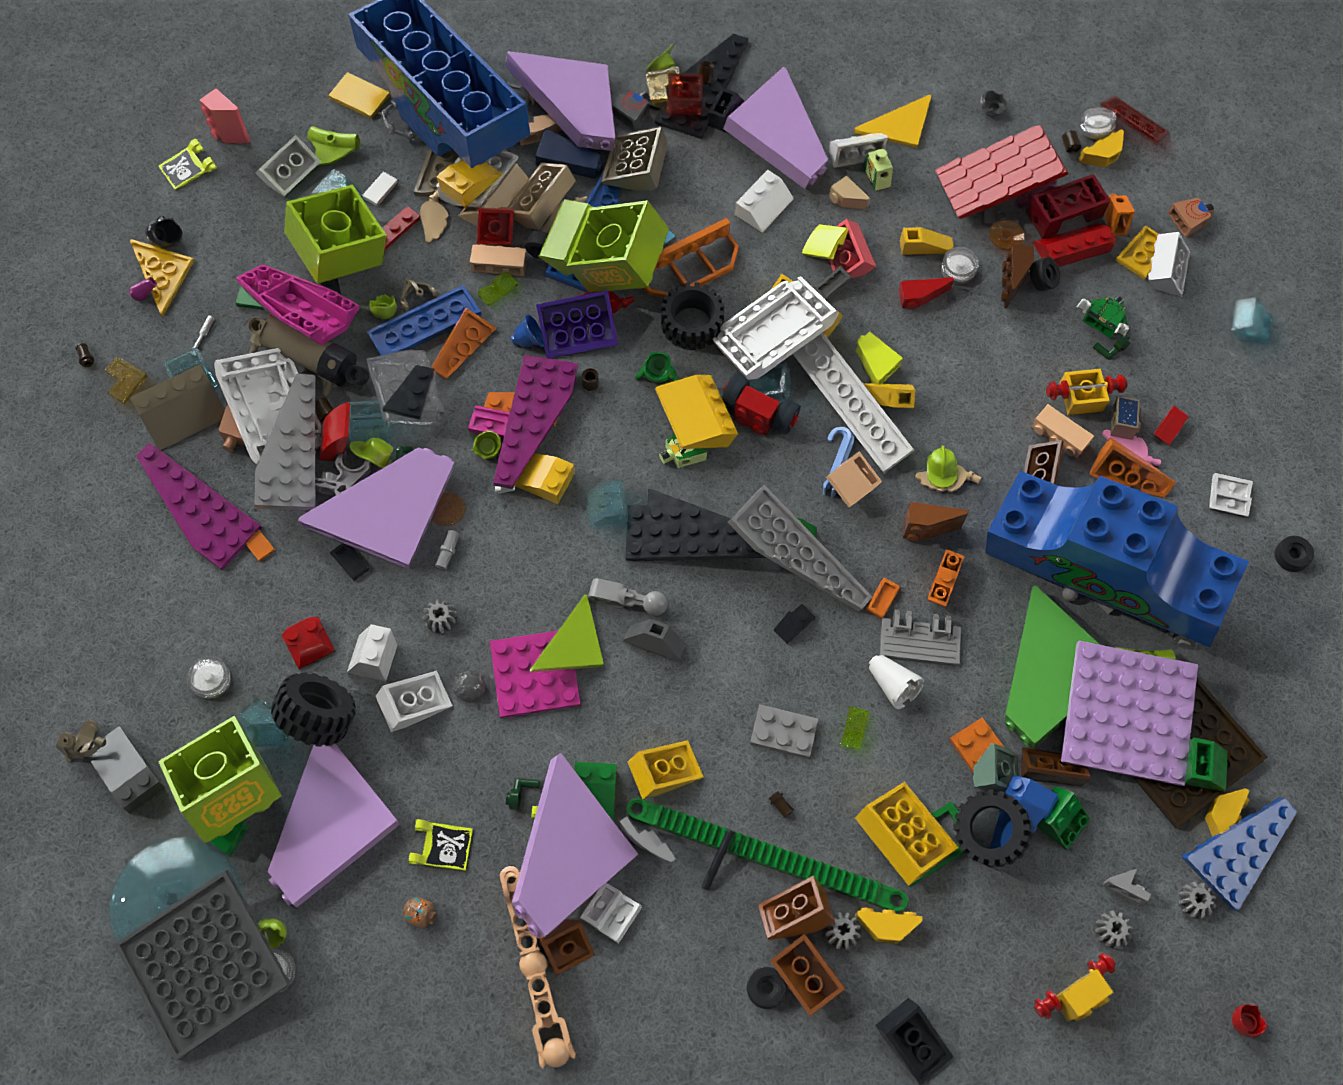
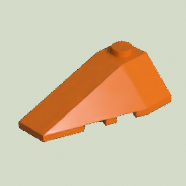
(1129, 469)

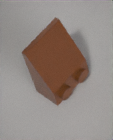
(928, 521)
(797, 911)

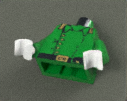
(1105, 315)

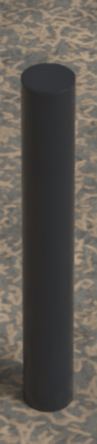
(718, 859)

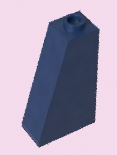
(559, 150)

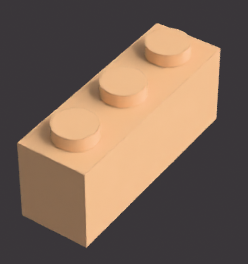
(498, 260)
(1059, 427)

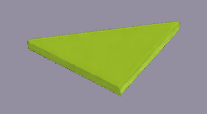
(573, 644)

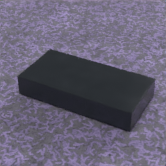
(349, 561)

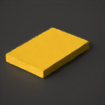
(359, 95)
(1139, 253)

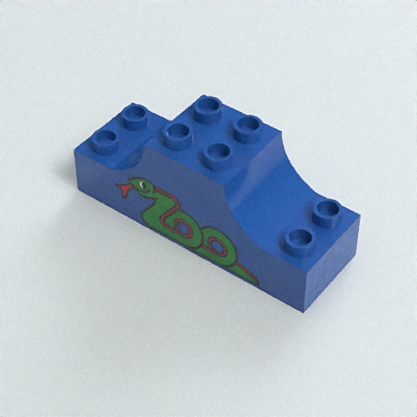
(439, 81)
(1117, 551)

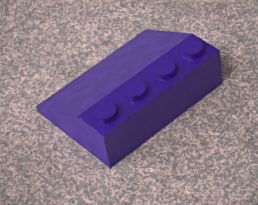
(577, 324)

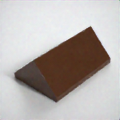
(1044, 460)
(1047, 767)

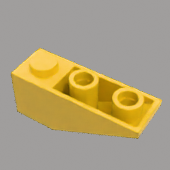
(924, 241)
(892, 394)

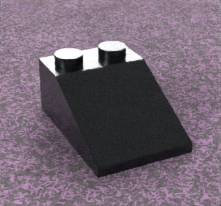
(914, 1040)

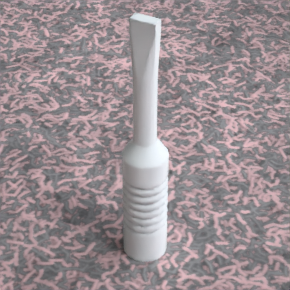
(205, 328)

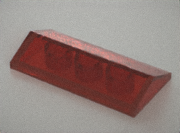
(1136, 120)

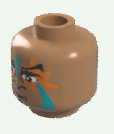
(419, 912)

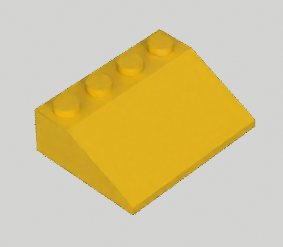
(697, 412)
(906, 832)

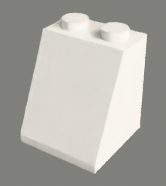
(373, 653)

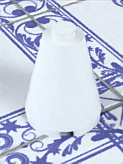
(895, 680)

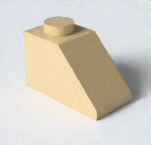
(848, 195)

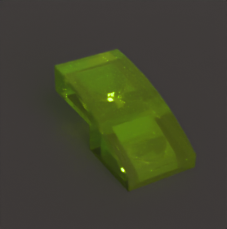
(499, 288)
(854, 727)

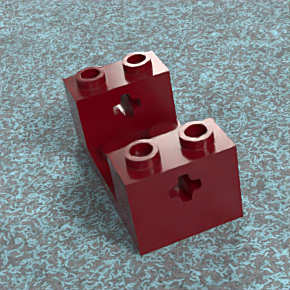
(1051, 207)

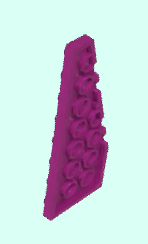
(539, 399)
(205, 517)

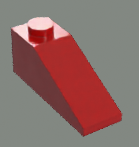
(918, 292)

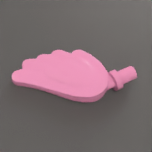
(1136, 445)

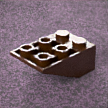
(1016, 269)

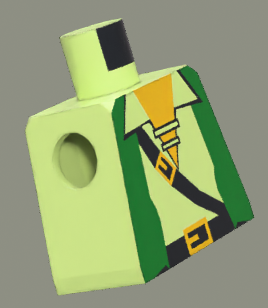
(877, 165)
(680, 456)

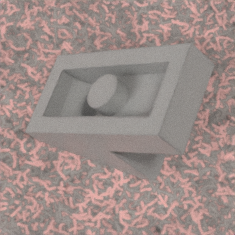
(1122, 885)

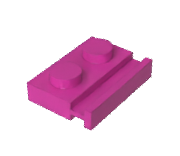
(488, 419)

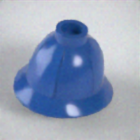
(528, 333)

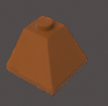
(567, 945)

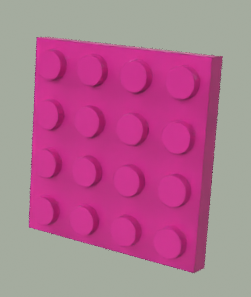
(526, 691)

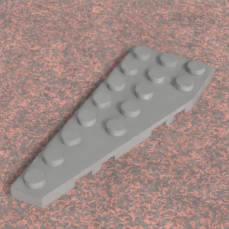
(288, 461)
(786, 541)

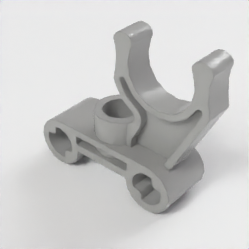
(335, 484)

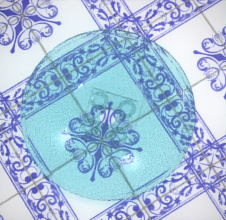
(155, 874)

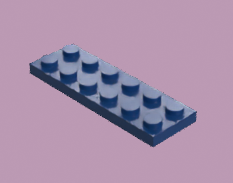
(422, 322)

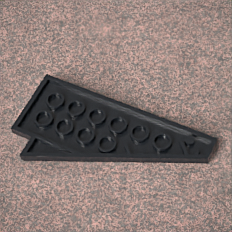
(725, 60)
(681, 531)

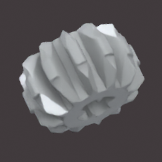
(443, 621)
(1205, 904)
(1122, 933)
(848, 937)

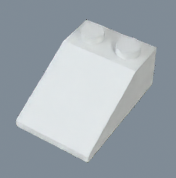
(412, 700)

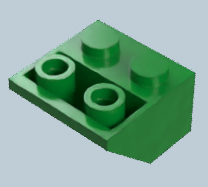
(1206, 765)
(1066, 819)

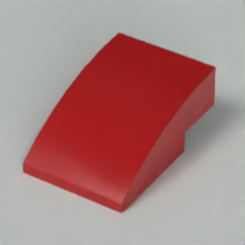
(334, 433)

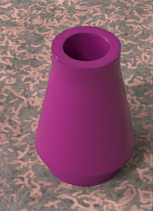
(142, 289)

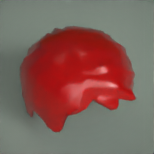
(1248, 1021)

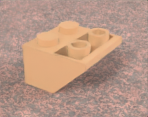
(854, 479)

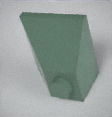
(995, 769)

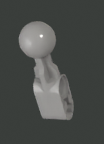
(619, 595)

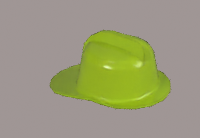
(663, 61)
(373, 450)
(942, 468)

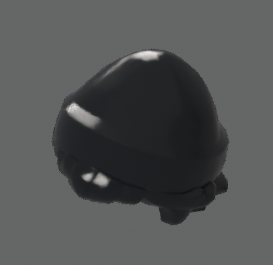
(163, 233)

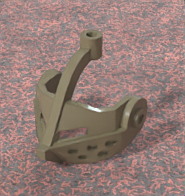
(410, 285)
(69, 744)

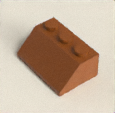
(808, 974)

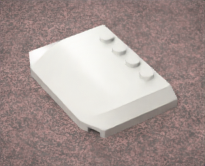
(774, 327)
(255, 393)

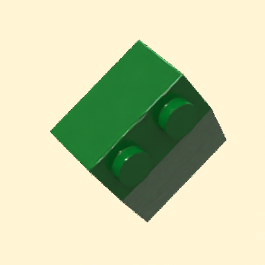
(601, 782)

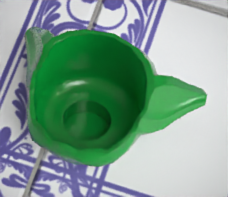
(658, 368)

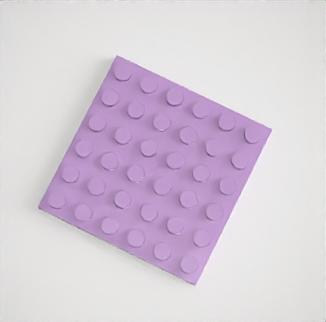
(1130, 713)

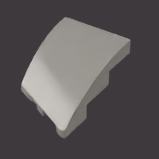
(646, 840)

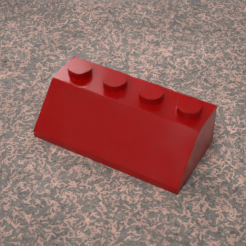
(1076, 244)

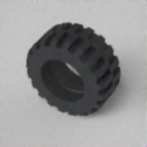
(313, 709)

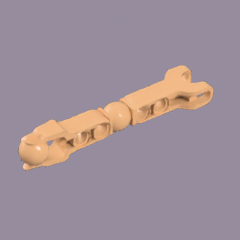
(533, 967)

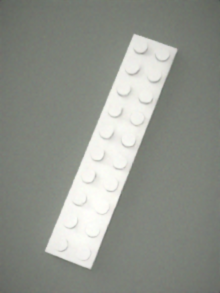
(853, 402)

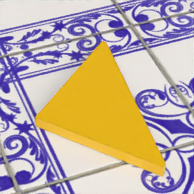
(900, 125)
(165, 268)

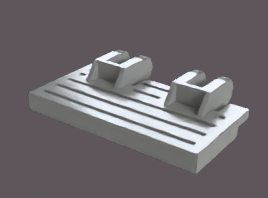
(920, 643)

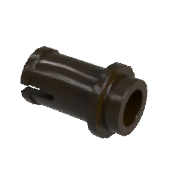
(85, 358)
(781, 804)

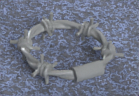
(391, 128)

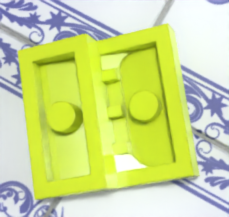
(824, 241)

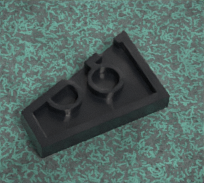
(411, 394)

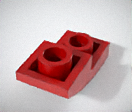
(1170, 425)

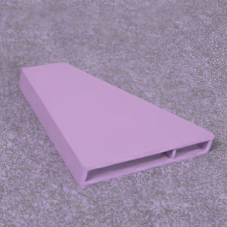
(571, 93)
(779, 130)
(388, 509)
(327, 826)
(568, 852)

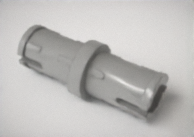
(447, 550)

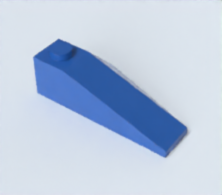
(1036, 801)

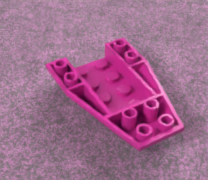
(299, 303)

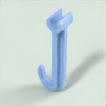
(842, 455)

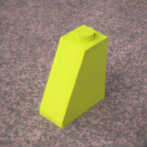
(877, 358)

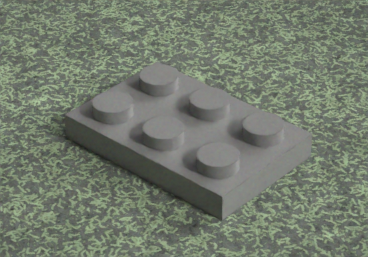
(784, 731)

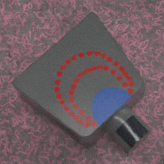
(631, 108)

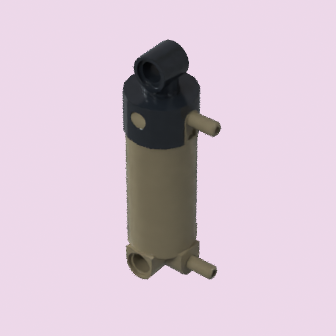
(327, 360)

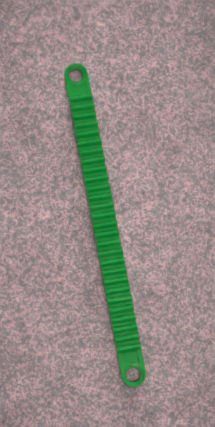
(768, 855)

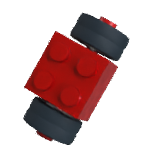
(757, 409)

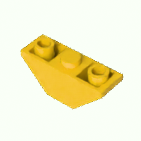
(1103, 151)
(1226, 810)
(887, 926)

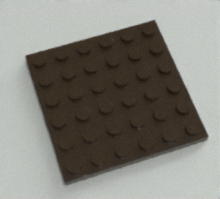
(1214, 724)

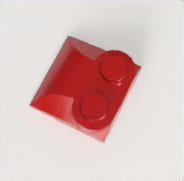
(495, 226)
(307, 641)

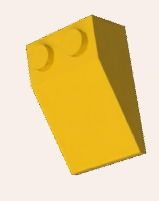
(467, 183)
(546, 477)
(664, 768)

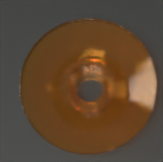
(1007, 229)
(452, 514)

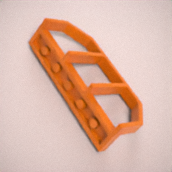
(693, 244)

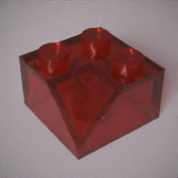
(684, 93)

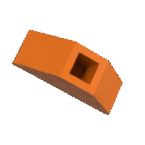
(945, 578)

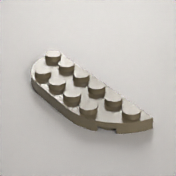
(433, 167)

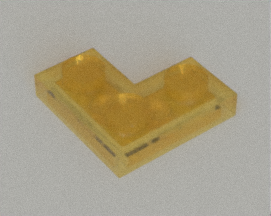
(657, 82)
(128, 379)

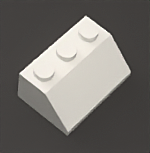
(855, 149)
(288, 166)
(763, 201)
(1169, 264)

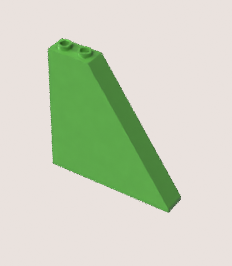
(1043, 671)

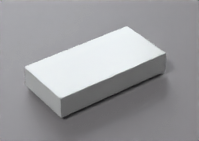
(380, 189)

